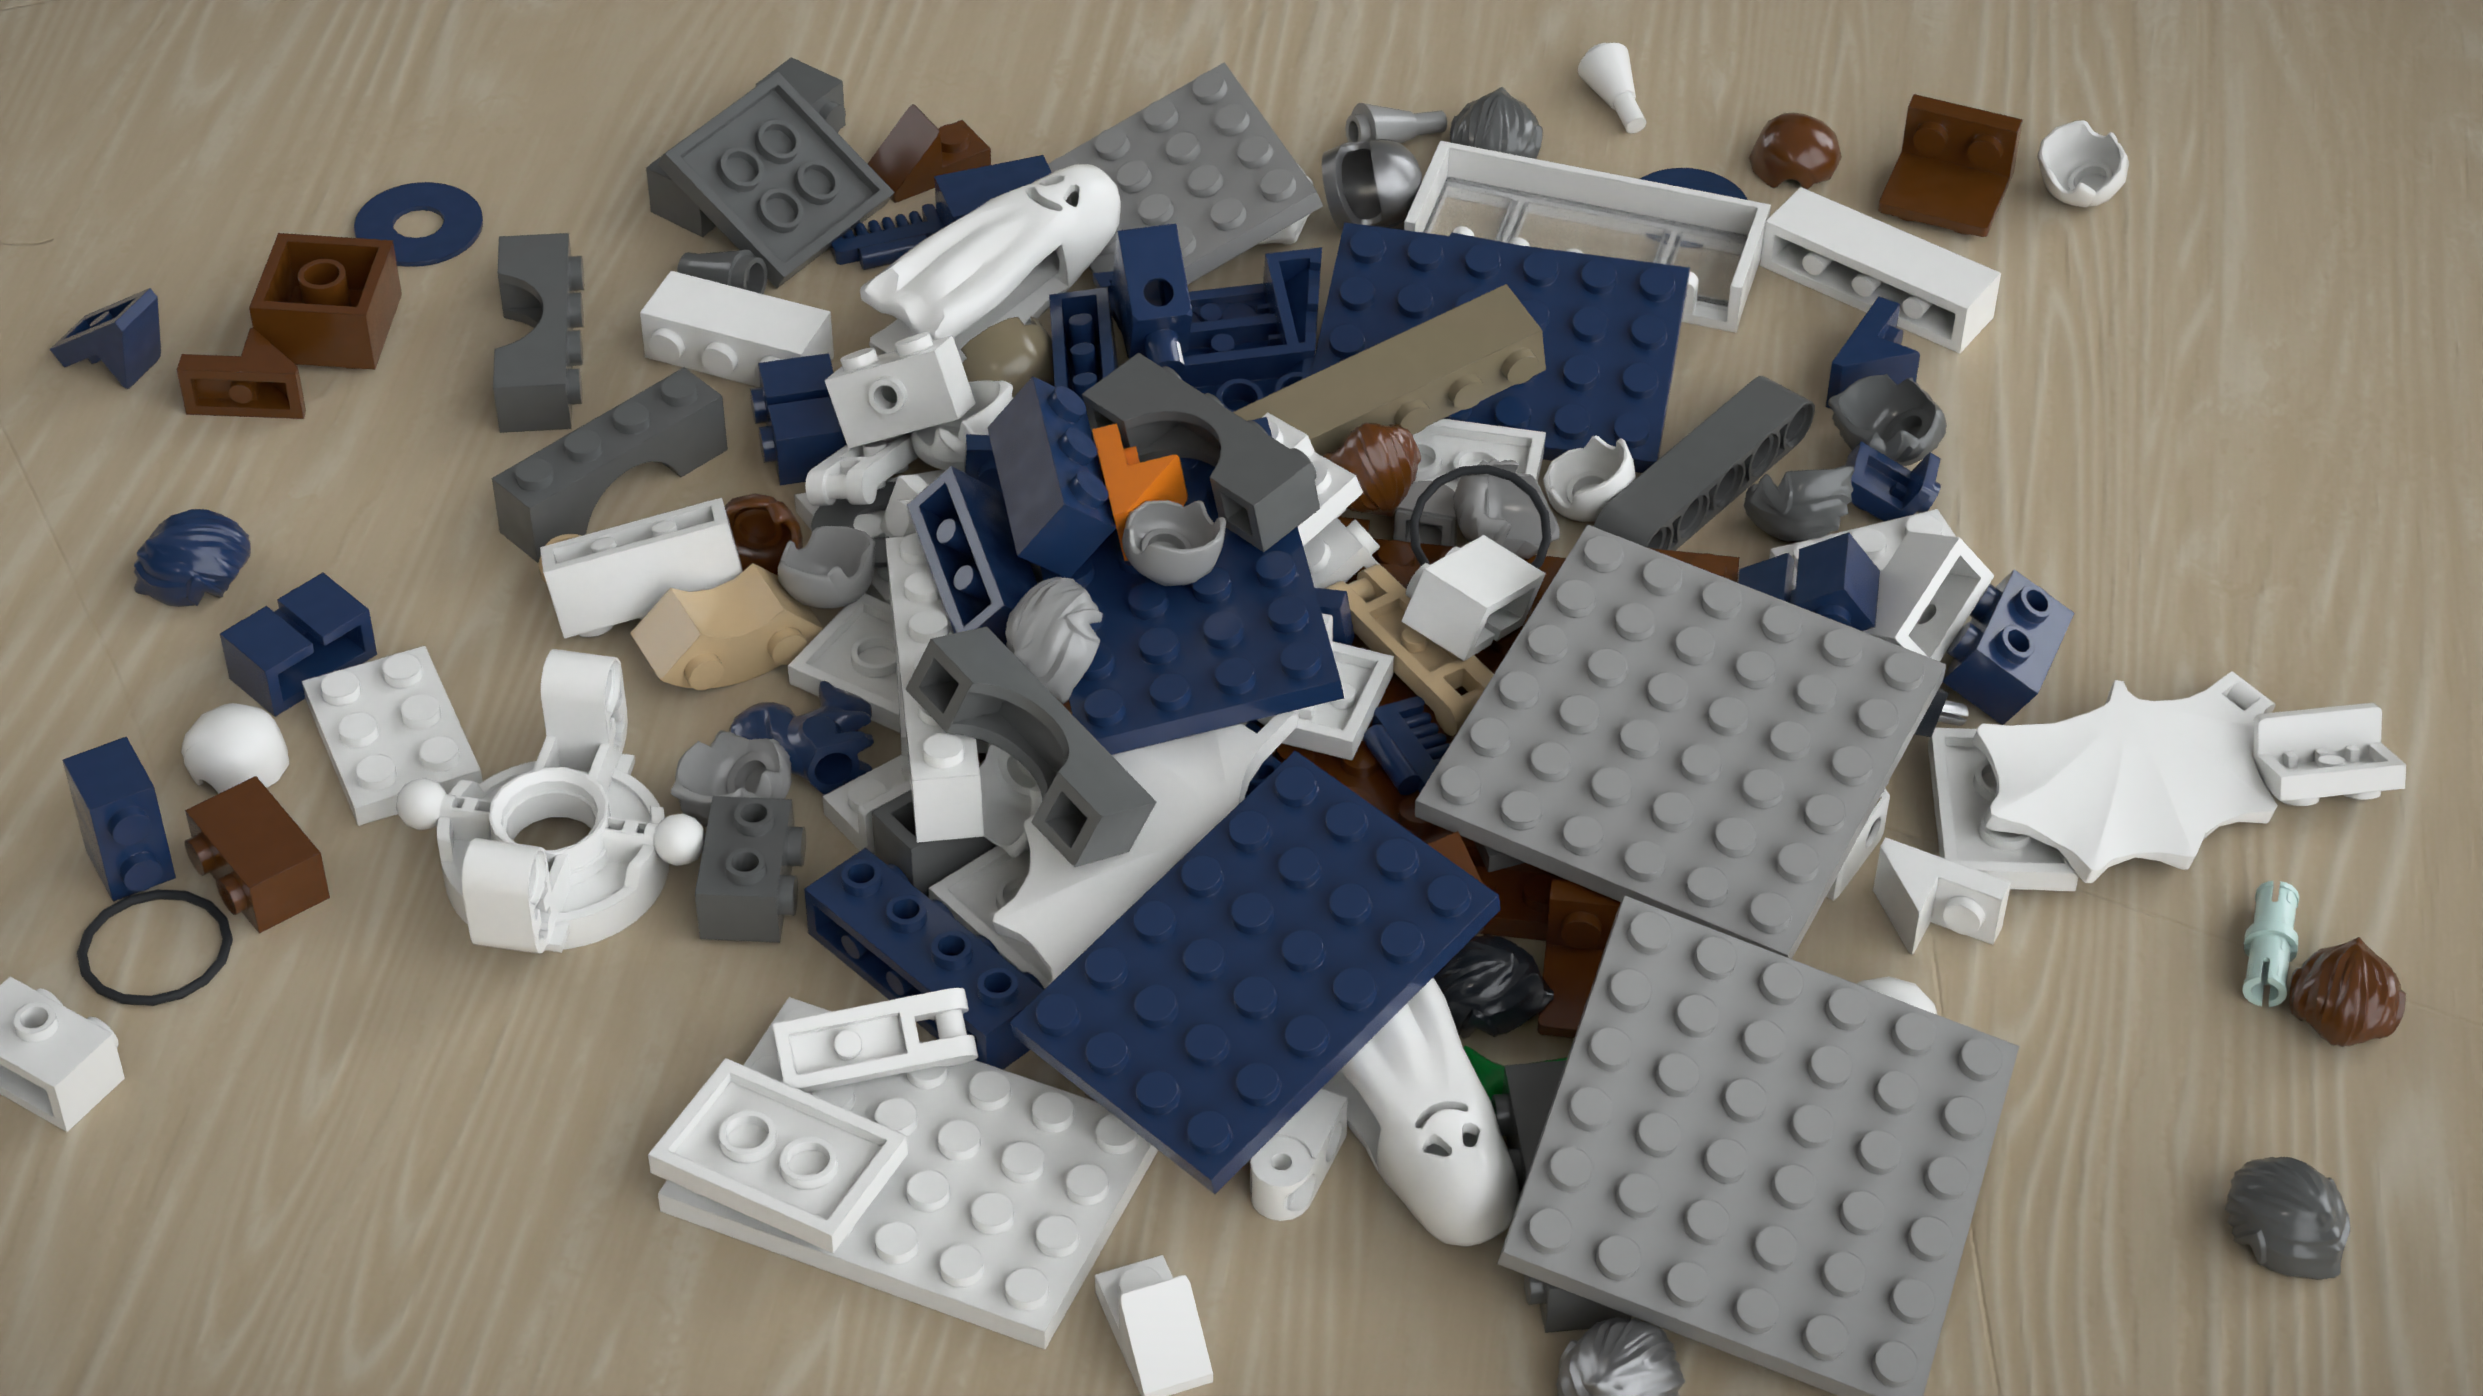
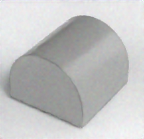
(1437, 520)

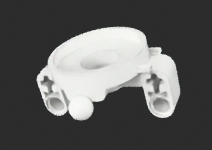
(569, 895)

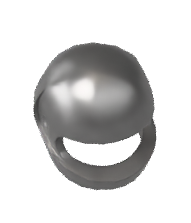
(1370, 182)

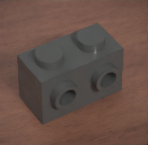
(748, 868)

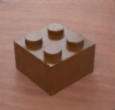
(328, 299)

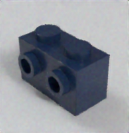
(2007, 646)

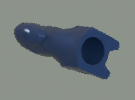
(819, 743)

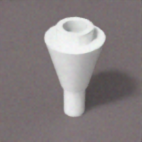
(1609, 74)

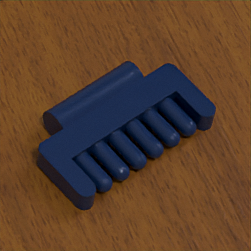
(885, 245)
(1406, 743)

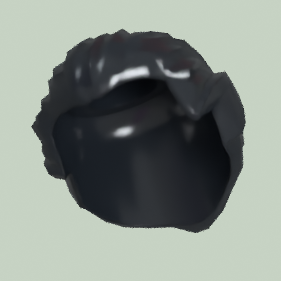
(1492, 986)

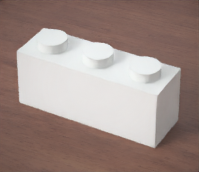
(729, 328)
(631, 566)

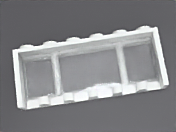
(1600, 215)

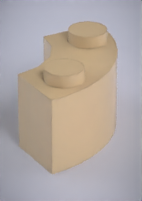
(725, 631)

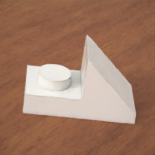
(1929, 888)
(1155, 1326)

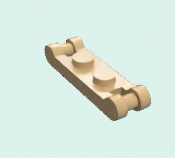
(1425, 667)

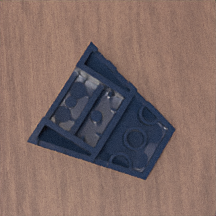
(1253, 335)

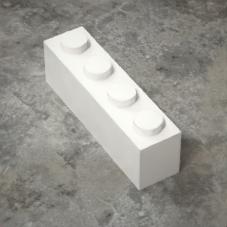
(1864, 258)

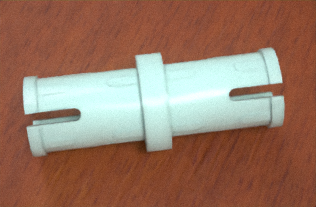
(2271, 943)

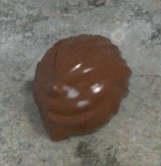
(1384, 464)
(2347, 994)

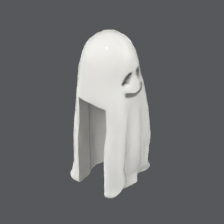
(998, 259)
(1431, 1124)

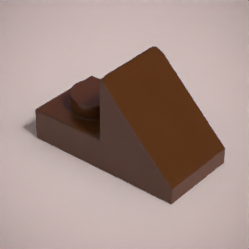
(920, 151)
(247, 385)

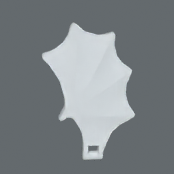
(2131, 776)
(1195, 788)

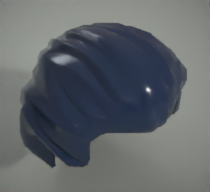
(191, 556)

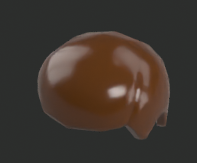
(1795, 149)
(762, 530)

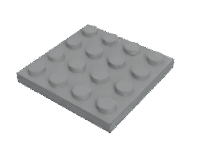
(1203, 164)

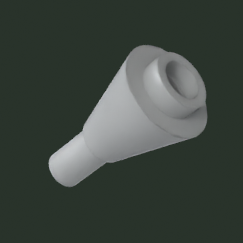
(1379, 122)

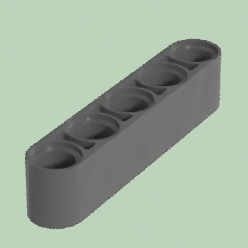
(1709, 467)

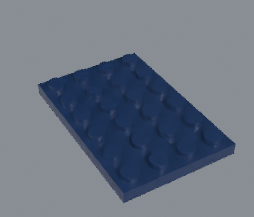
(1603, 323)
(1206, 651)
(1255, 970)

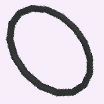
(1477, 470)
(165, 997)

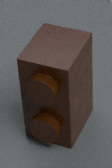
(255, 855)

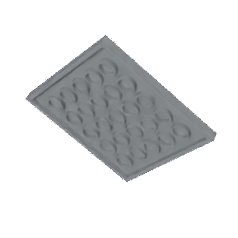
(1682, 742)
(1762, 1157)

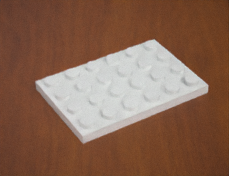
(989, 1208)

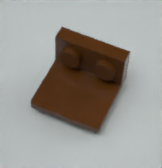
(1952, 166)
(1574, 947)

